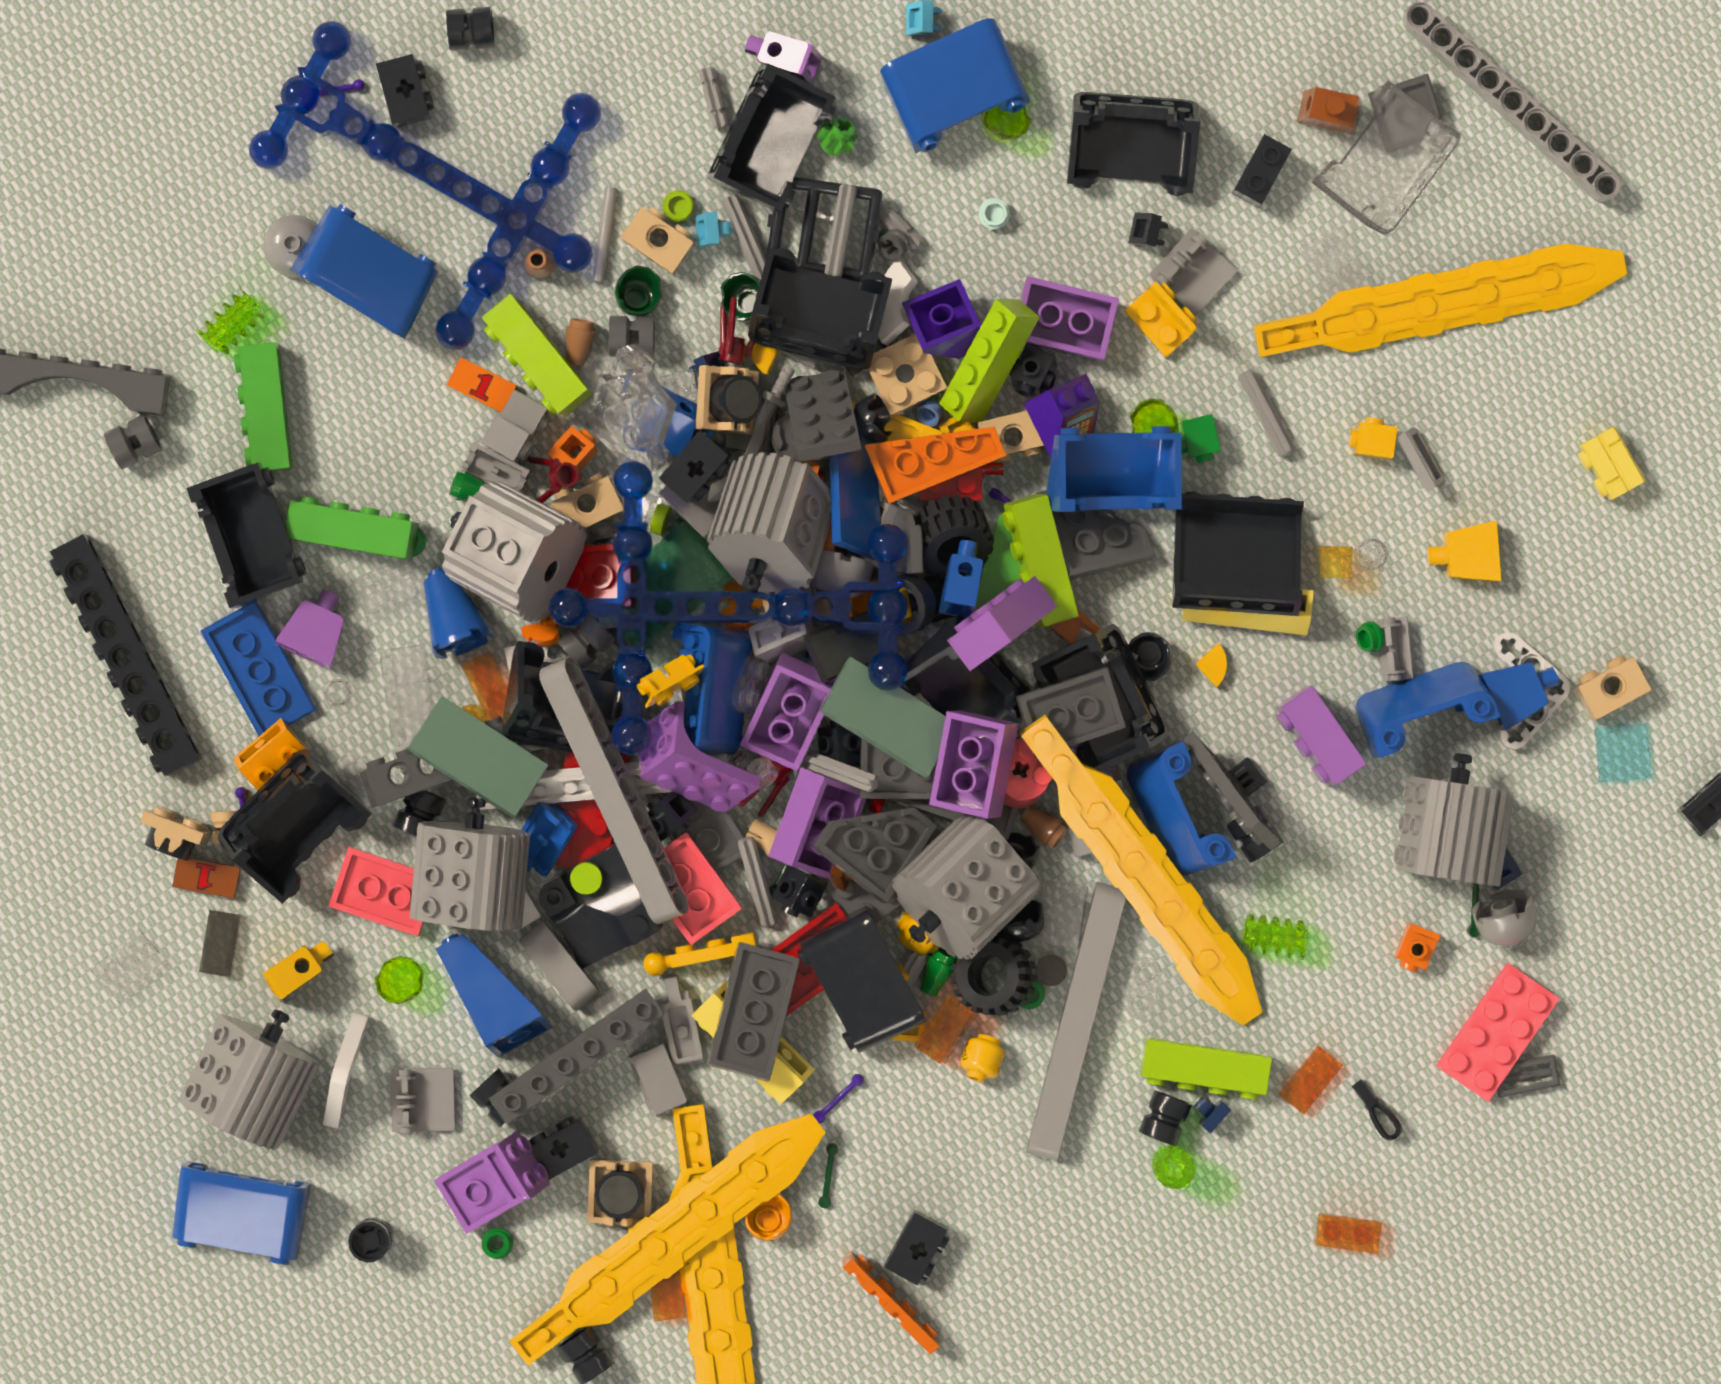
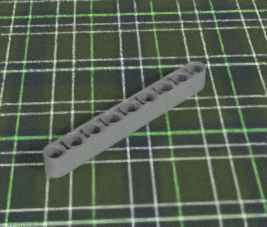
(1527, 105)
(614, 790)
(1076, 1021)

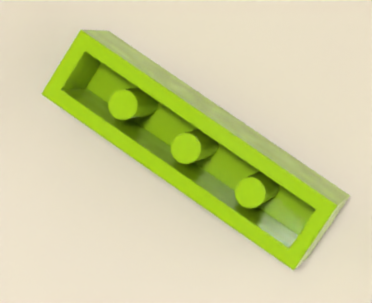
(537, 356)
(989, 360)
(1040, 553)
(1205, 1066)

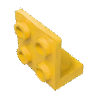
(1162, 318)

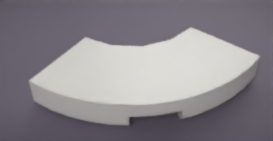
(895, 317)

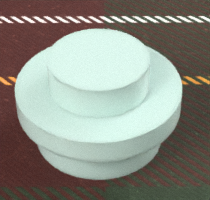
(994, 213)

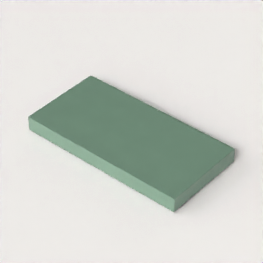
(886, 719)
(477, 757)

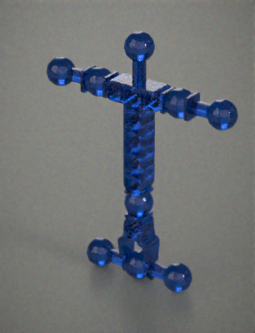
(384, 144)
(788, 607)

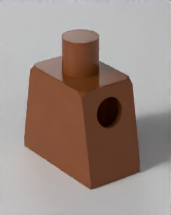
(1330, 110)

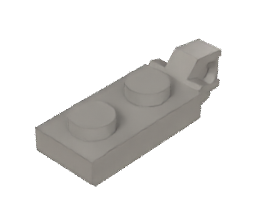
(679, 1024)

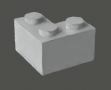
(516, 427)

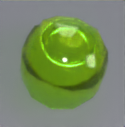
(1005, 126)
(1153, 413)
(400, 980)

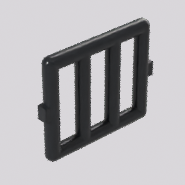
(814, 188)

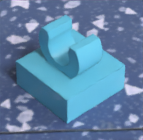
(920, 18)
(710, 230)

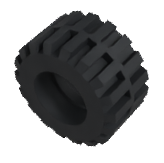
(947, 523)
(1016, 985)

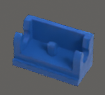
(549, 834)

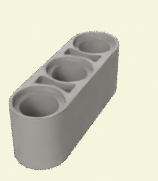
(559, 965)

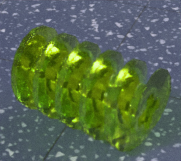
(231, 322)
(1274, 935)
(1162, 1170)

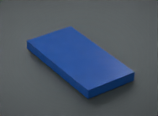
(853, 500)
(258, 668)

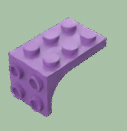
(680, 767)
(493, 1181)

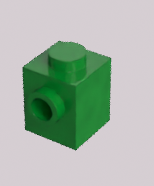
(1199, 438)

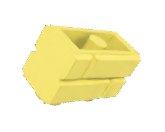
(1610, 463)

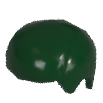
(744, 288)
(638, 291)

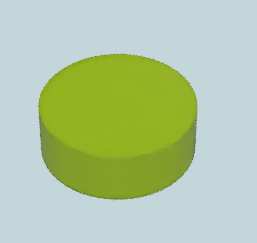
(678, 206)
(660, 519)
(586, 878)

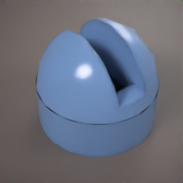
(929, 412)

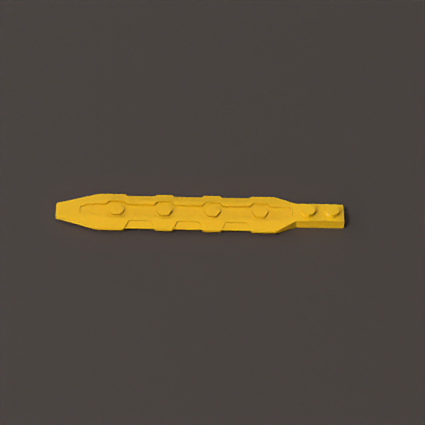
(1447, 300)
(1147, 877)
(675, 1232)
(713, 1276)

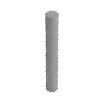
(604, 234)

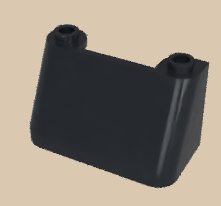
(770, 136)
(1133, 140)
(818, 312)
(247, 534)
(949, 685)
(1138, 707)
(527, 709)
(861, 980)

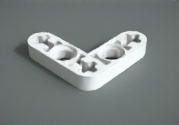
(1554, 699)
(343, 1069)

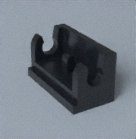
(1703, 807)

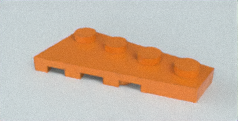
(922, 462)
(904, 1311)

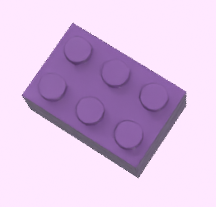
(1070, 318)
(1000, 621)
(787, 713)
(1319, 736)
(973, 764)
(809, 809)

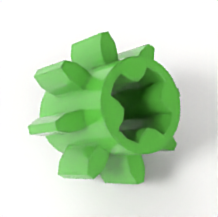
(837, 136)

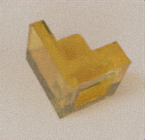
(1335, 562)

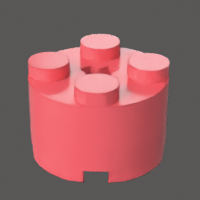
(1026, 790)

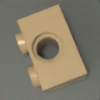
(639, 235)
(1031, 441)
(607, 501)
(1630, 681)

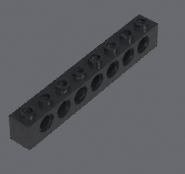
(112, 608)

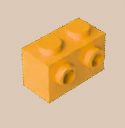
(268, 753)

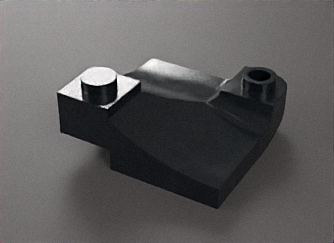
(599, 921)

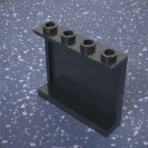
(1237, 554)

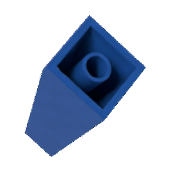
(494, 1003)

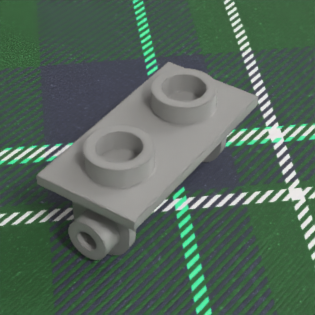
(1396, 652)

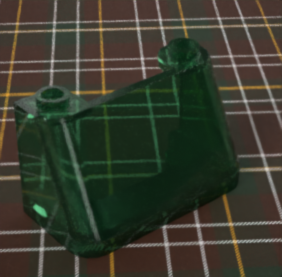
(679, 565)

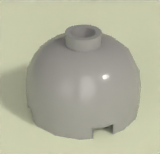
(285, 241)
(837, 570)
(1506, 918)

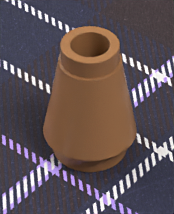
(542, 270)
(579, 340)
(1043, 826)

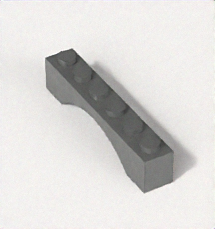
(138, 391)

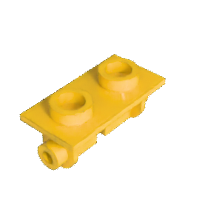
(681, 675)

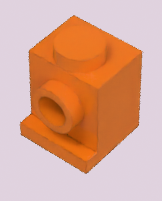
(572, 440)
(1412, 935)

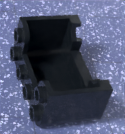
(289, 821)

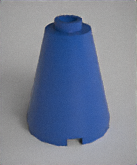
(453, 617)

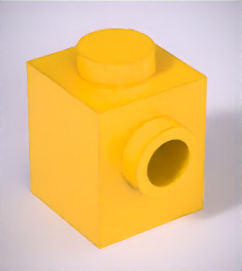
(1373, 439)

